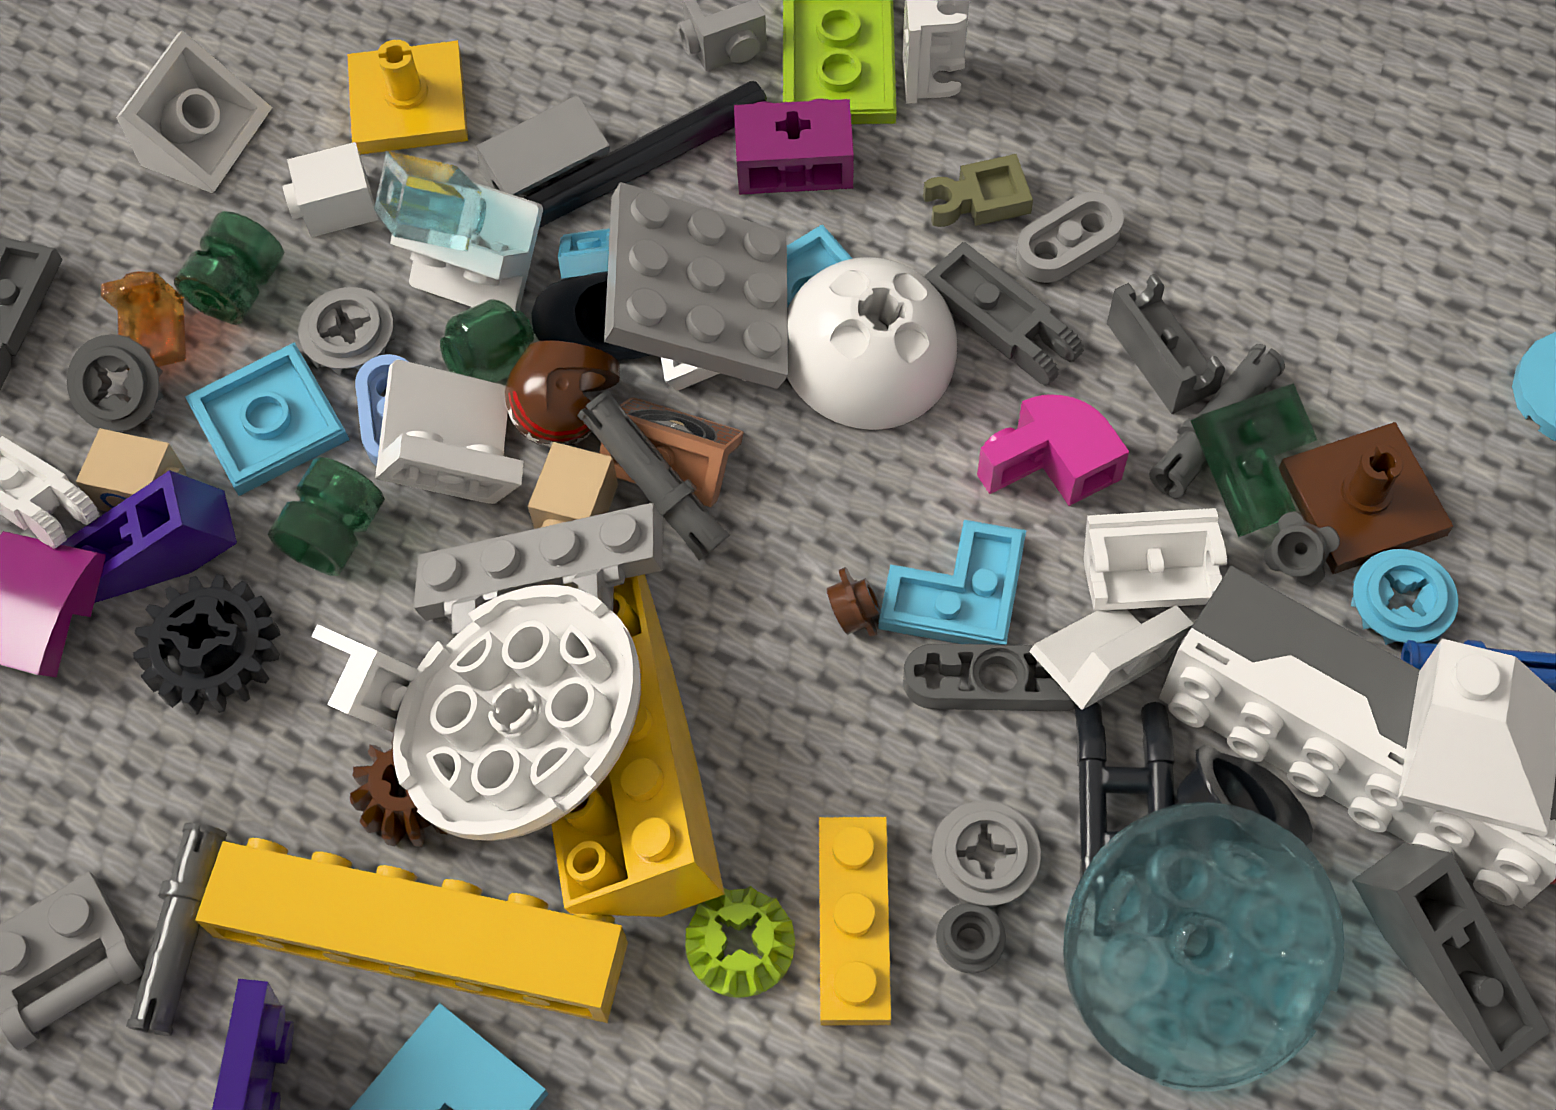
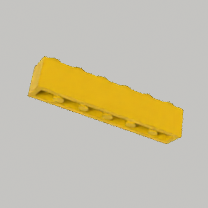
(414, 929)

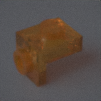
(149, 314)

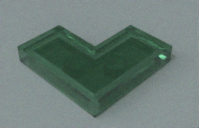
(1241, 453)

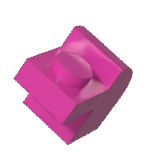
(1061, 437)

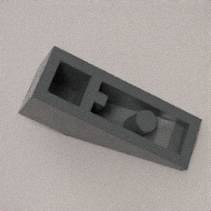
(1452, 949)

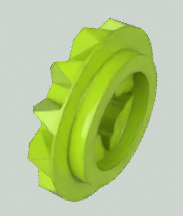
(741, 973)

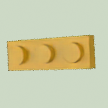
(854, 921)

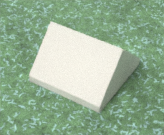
(191, 116)

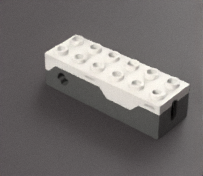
(1337, 723)

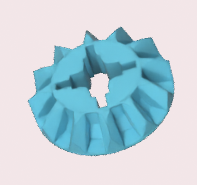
(1405, 571)

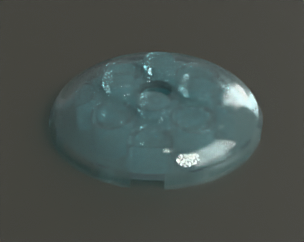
(1266, 959)

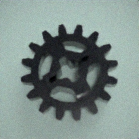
(209, 665)

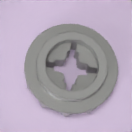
(321, 328)
(1007, 833)

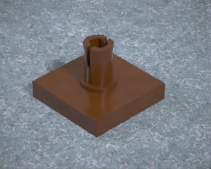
(1368, 493)

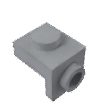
(725, 35)

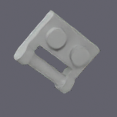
(51, 939)

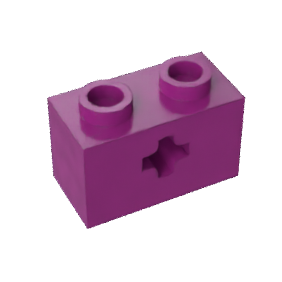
(794, 146)

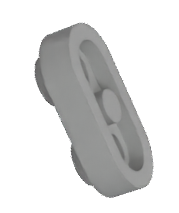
(1065, 239)

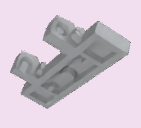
(578, 553)

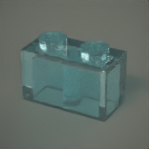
(429, 202)

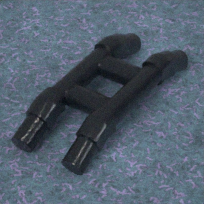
(1097, 779)

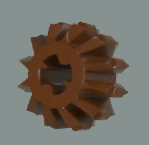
(381, 804)

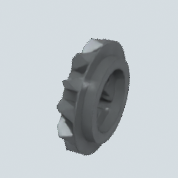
(89, 382)

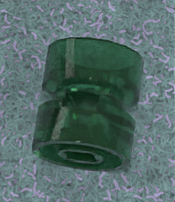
(232, 263)
(323, 522)

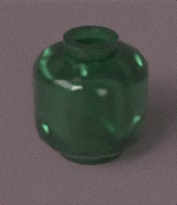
(486, 340)

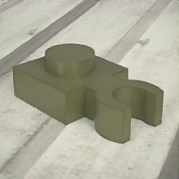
(986, 189)

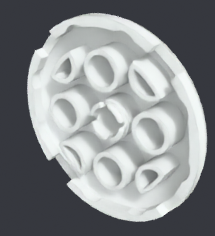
(518, 713)

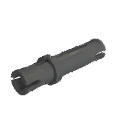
(1186, 456)
(653, 474)
(175, 930)

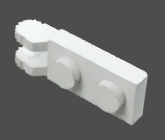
(34, 491)

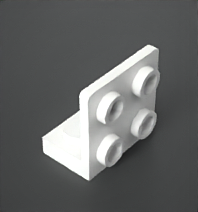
(445, 434)

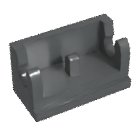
(1162, 347)

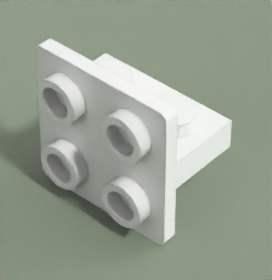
(495, 259)

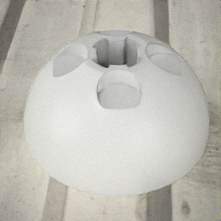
(851, 362)

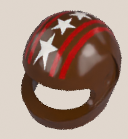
(549, 386)

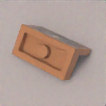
(688, 443)

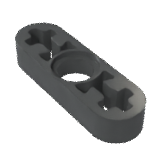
(949, 696)

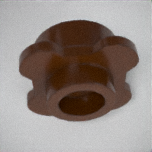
(854, 604)

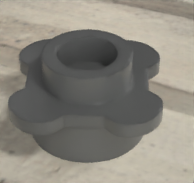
(1283, 552)

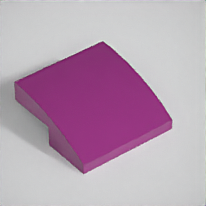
(38, 599)

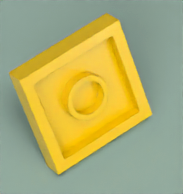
(407, 96)

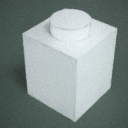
(330, 190)

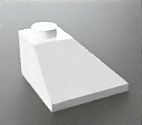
(1482, 739)

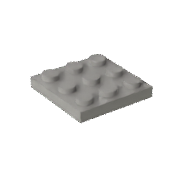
(697, 286)

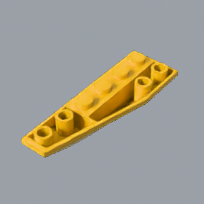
(646, 829)

